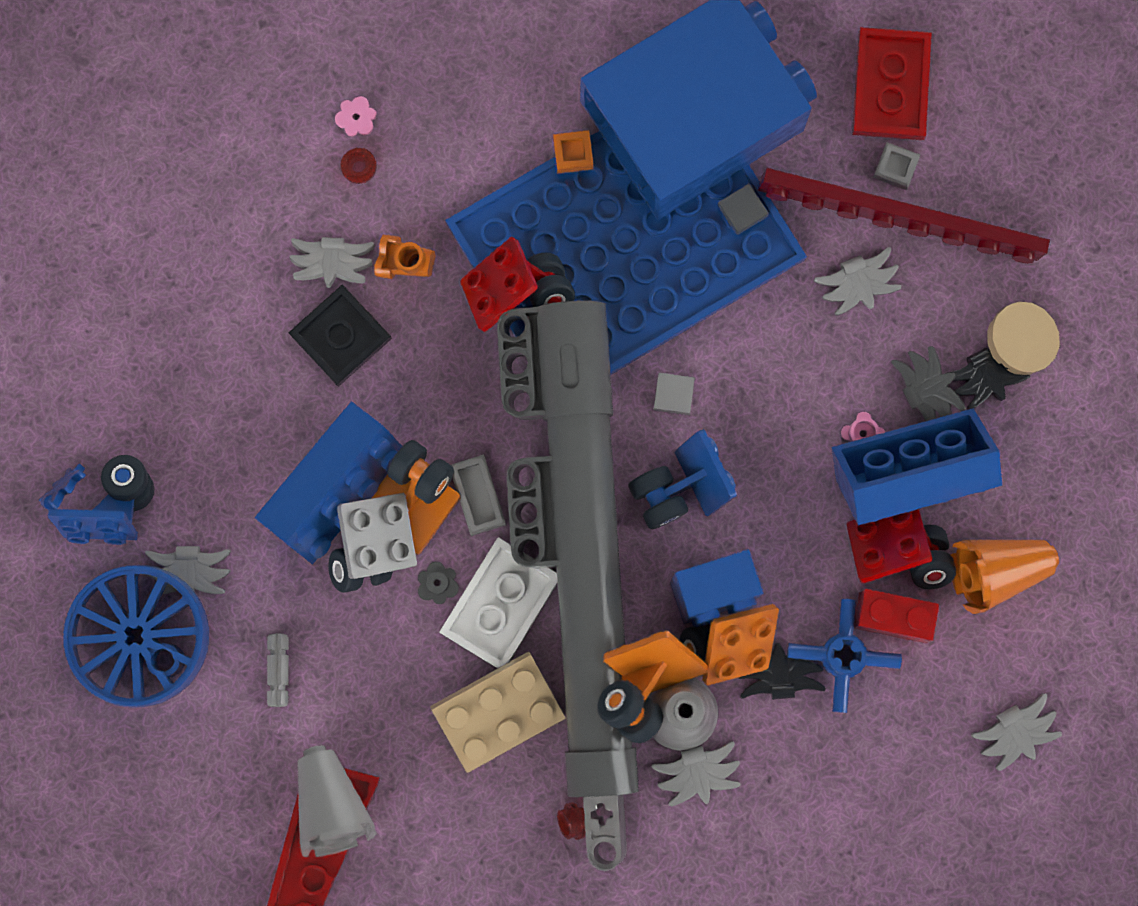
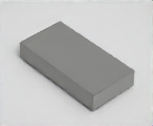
(477, 495)

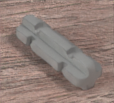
(277, 669)

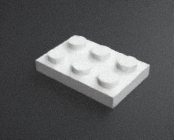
(499, 605)

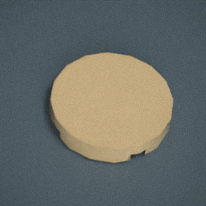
(1023, 338)

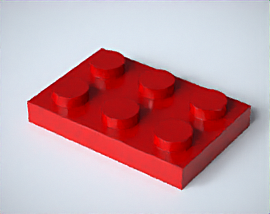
(892, 83)

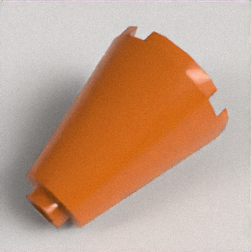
(1000, 569)

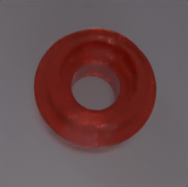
(353, 156)
(572, 821)

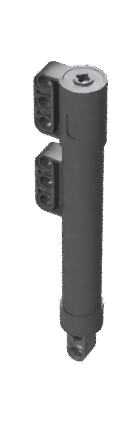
(577, 534)

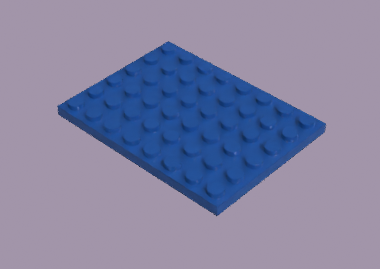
(616, 252)

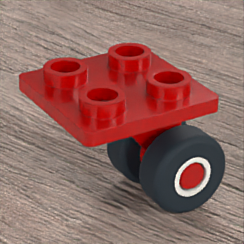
(508, 279)
(900, 545)

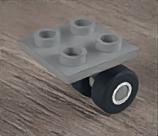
(374, 541)

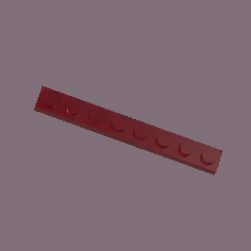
(890, 213)

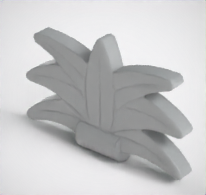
(330, 260)
(859, 281)
(192, 567)
(1018, 732)
(698, 773)

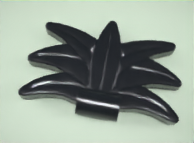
(984, 378)
(783, 677)

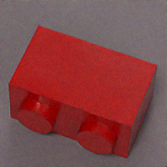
(896, 616)

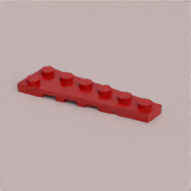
(310, 878)

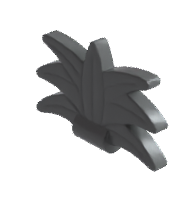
(927, 385)

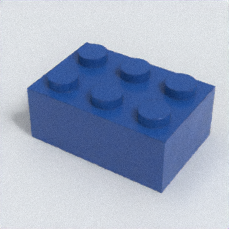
(716, 587)

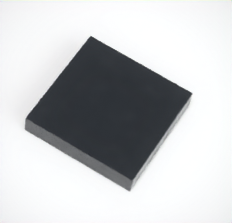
(340, 335)

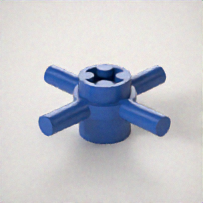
(834, 665)

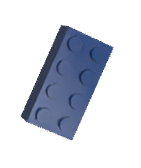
(917, 466)
(337, 470)

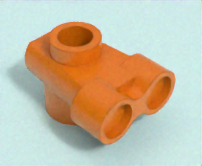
(396, 258)

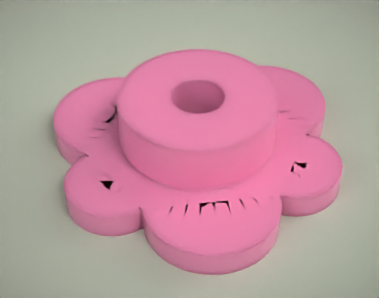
(358, 107)

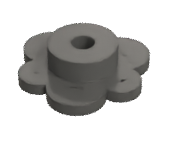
(447, 588)

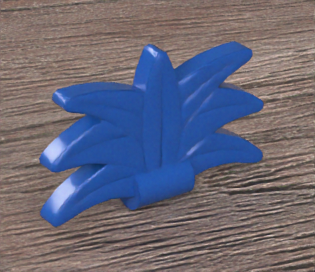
(62, 487)

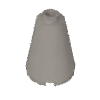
(690, 732)
(329, 805)

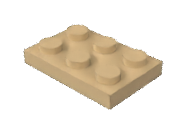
(497, 712)

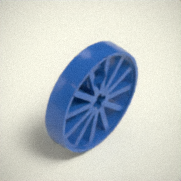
(135, 651)

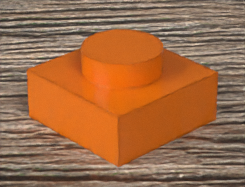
(573, 151)

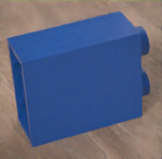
(697, 101)

